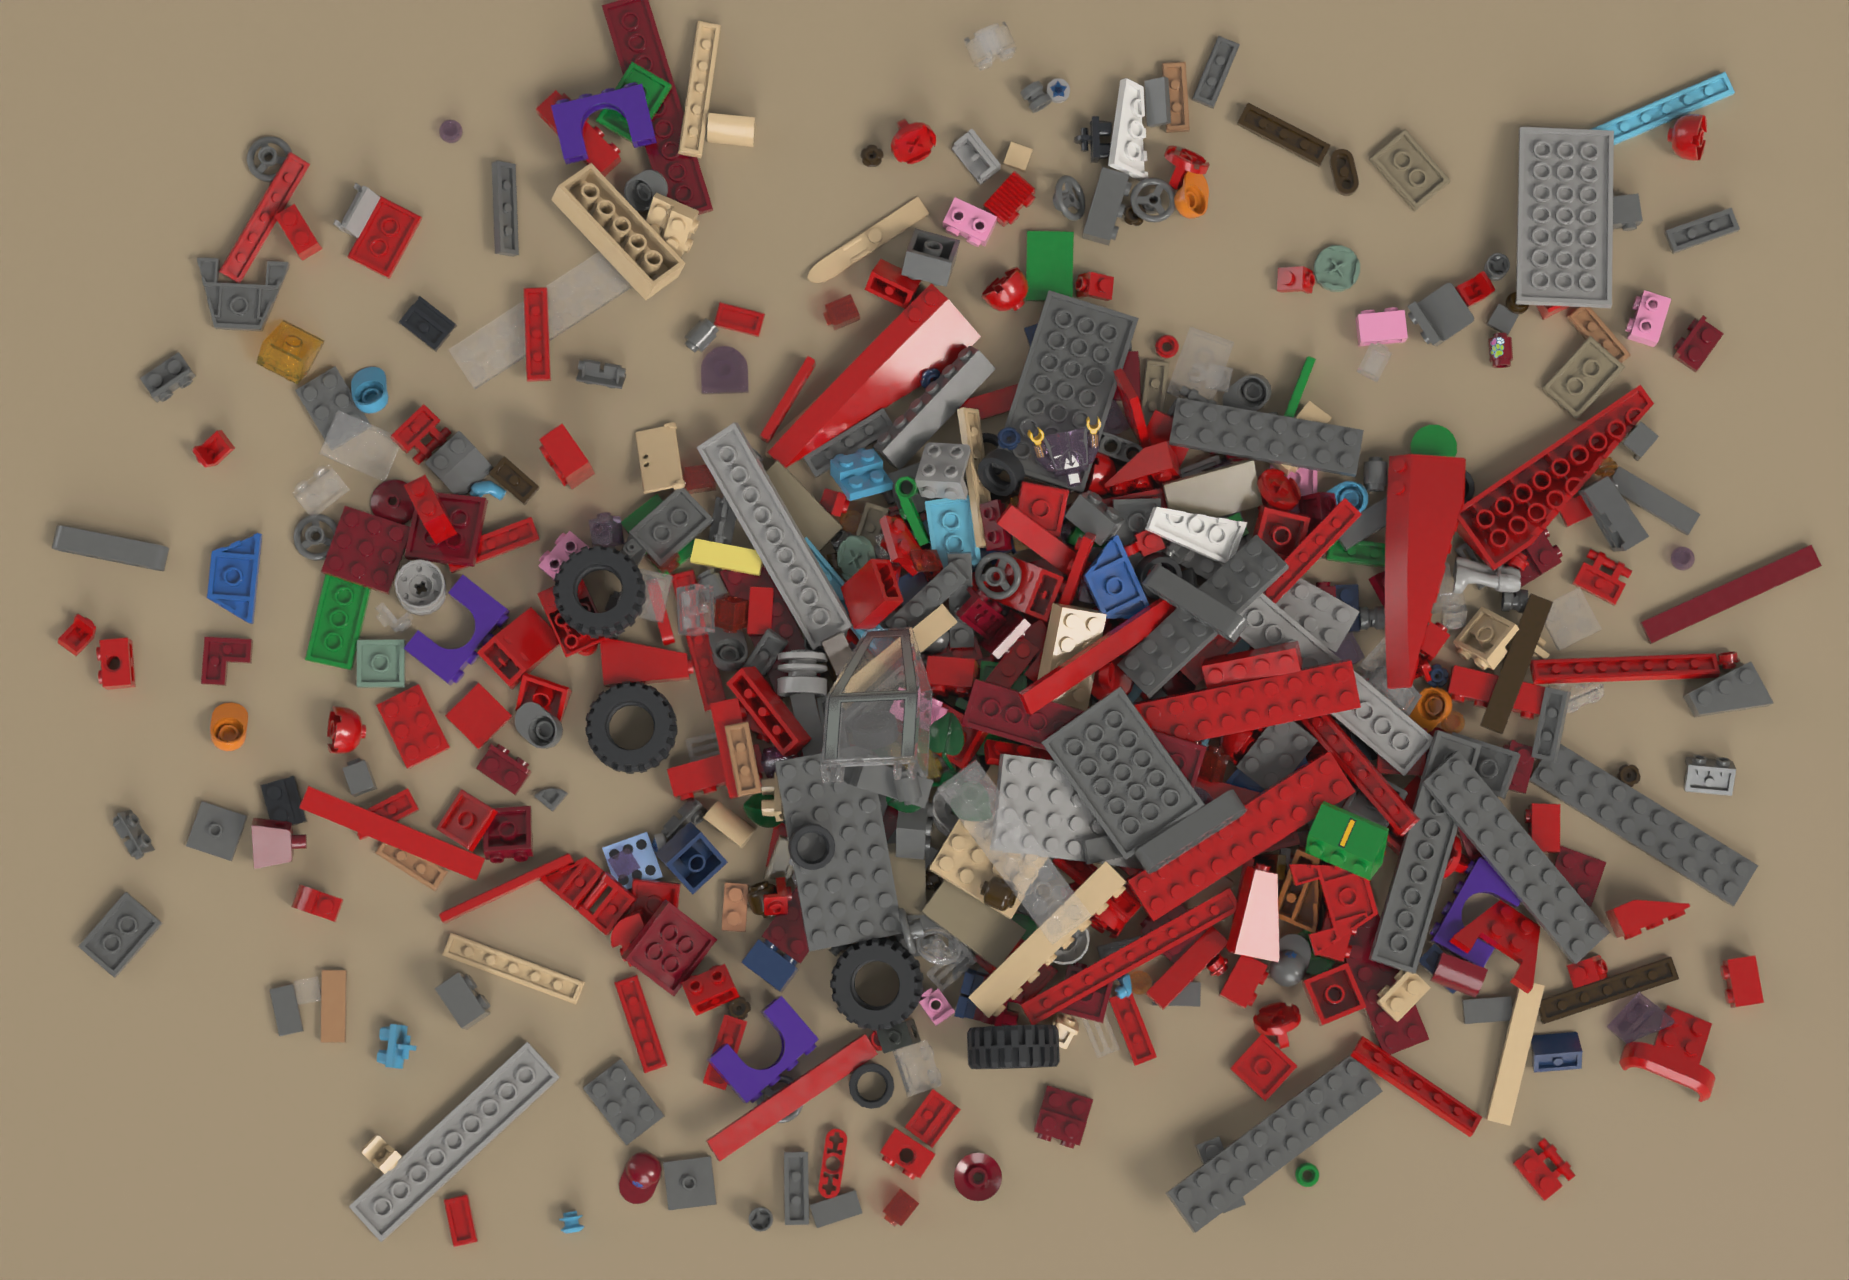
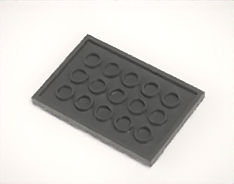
(1122, 772)

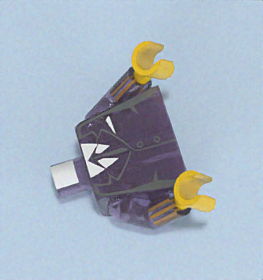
(1067, 451)

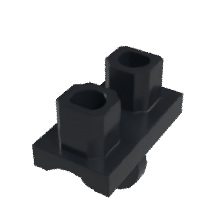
(1097, 129)

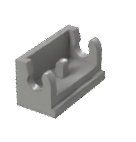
(976, 156)
(358, 212)

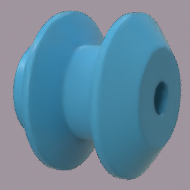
(571, 1222)

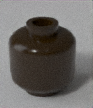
(756, 894)
(998, 894)

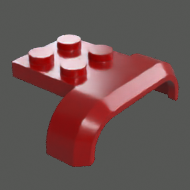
(1675, 1053)

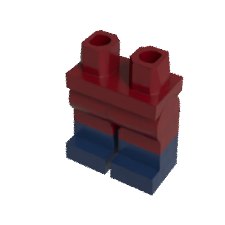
(968, 1009)

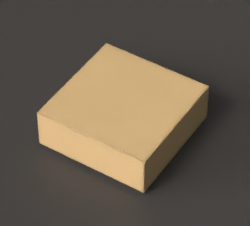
(1018, 157)

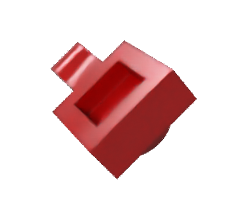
(1145, 542)

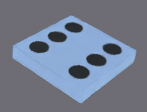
(645, 856)

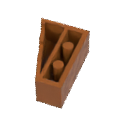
(1301, 903)

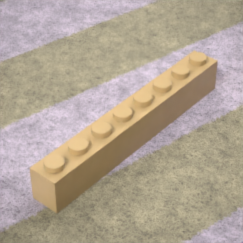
(1038, 950)

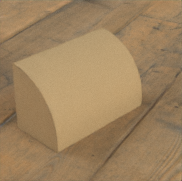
(731, 129)
(729, 824)

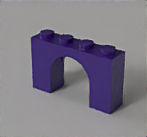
(571, 116)
(450, 663)
(1479, 879)
(795, 1040)

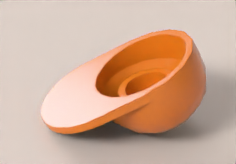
(1193, 196)
(1431, 708)
(229, 726)

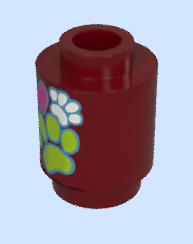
(1500, 350)

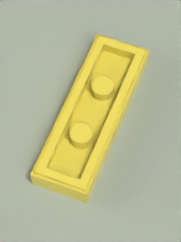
(726, 557)

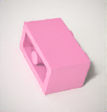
(1381, 327)

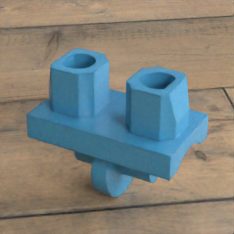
(397, 1048)

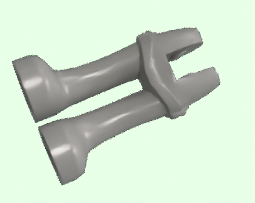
(1471, 572)

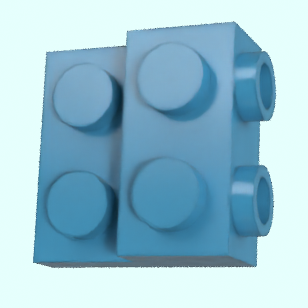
(860, 474)

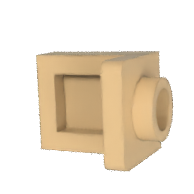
(1067, 1028)
(381, 1154)

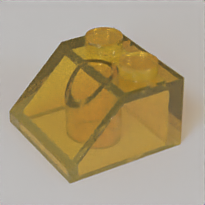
(289, 351)

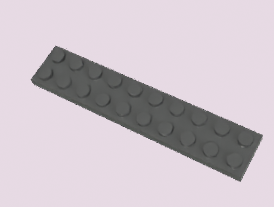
(1645, 824)
(1515, 857)
(1419, 867)
(1273, 1143)

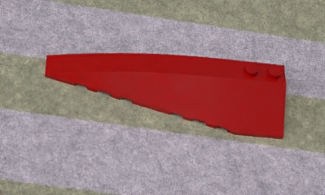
(890, 368)
(1525, 502)
(1420, 522)

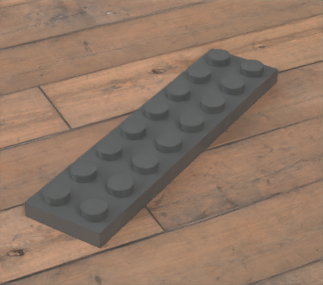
(1266, 437)
(1183, 637)

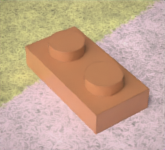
(735, 907)

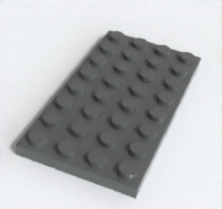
(1068, 377)
(856, 891)

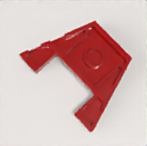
(1346, 897)
(1510, 934)

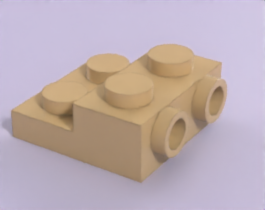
(673, 222)
(1485, 638)

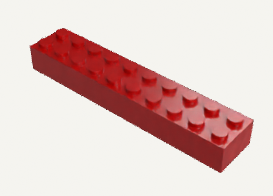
(1254, 703)
(1267, 820)

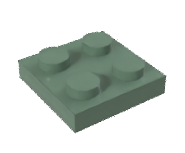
(381, 663)

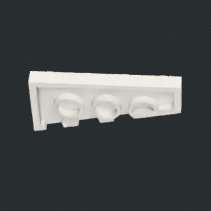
(1128, 131)
(1203, 534)

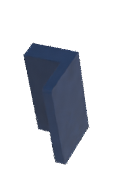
(1556, 1052)

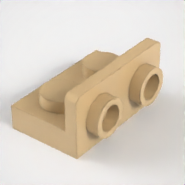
(1402, 994)

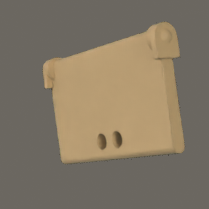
(663, 465)

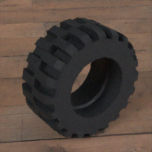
(593, 560)
(631, 695)
(877, 1016)
(1013, 1047)

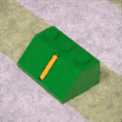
(1347, 841)

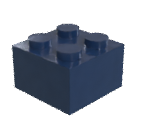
(691, 858)
(770, 965)

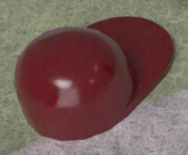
(640, 1177)

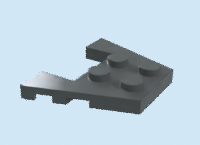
(241, 305)

